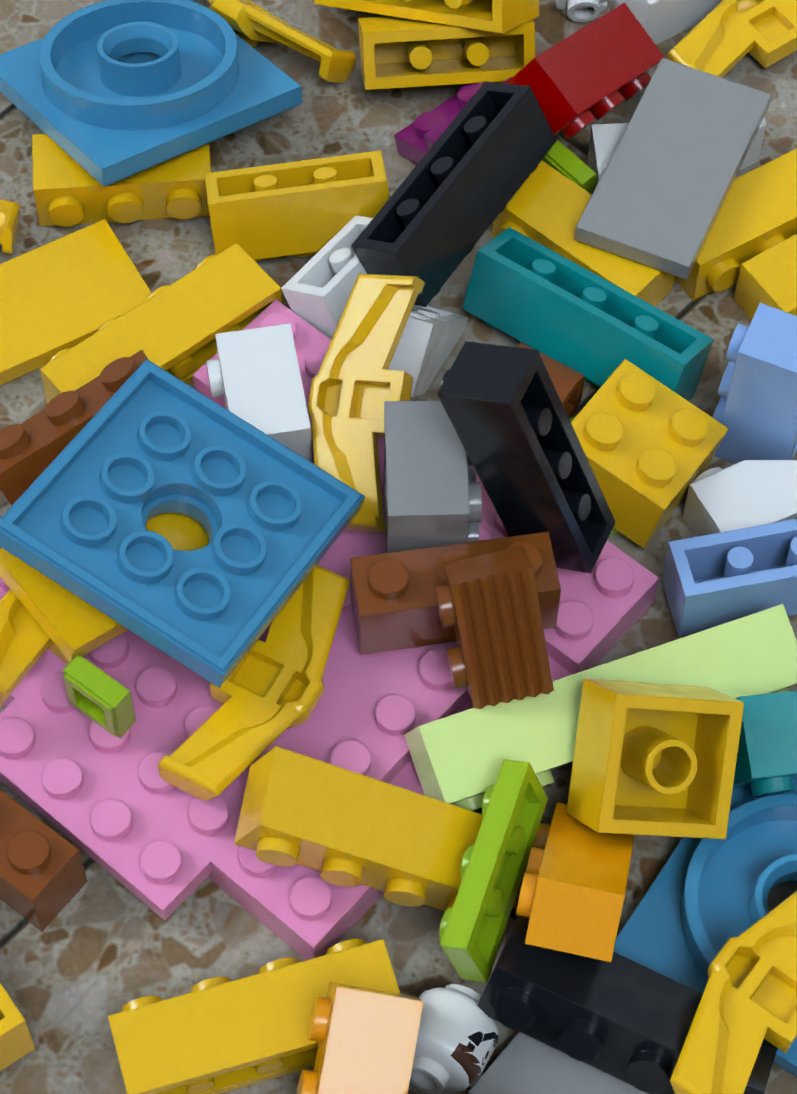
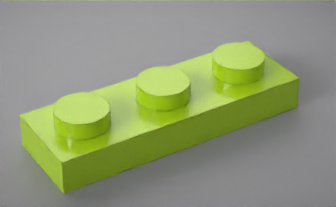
(493, 871)

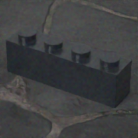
(457, 188)
(527, 450)
(600, 1012)

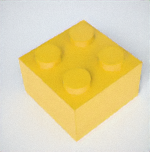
(644, 448)
(654, 759)

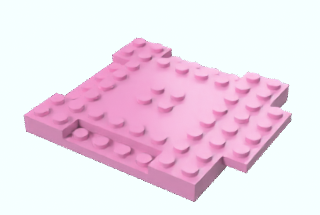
(166, 841)

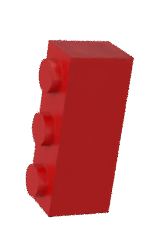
(591, 71)

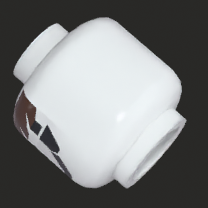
(452, 1040)

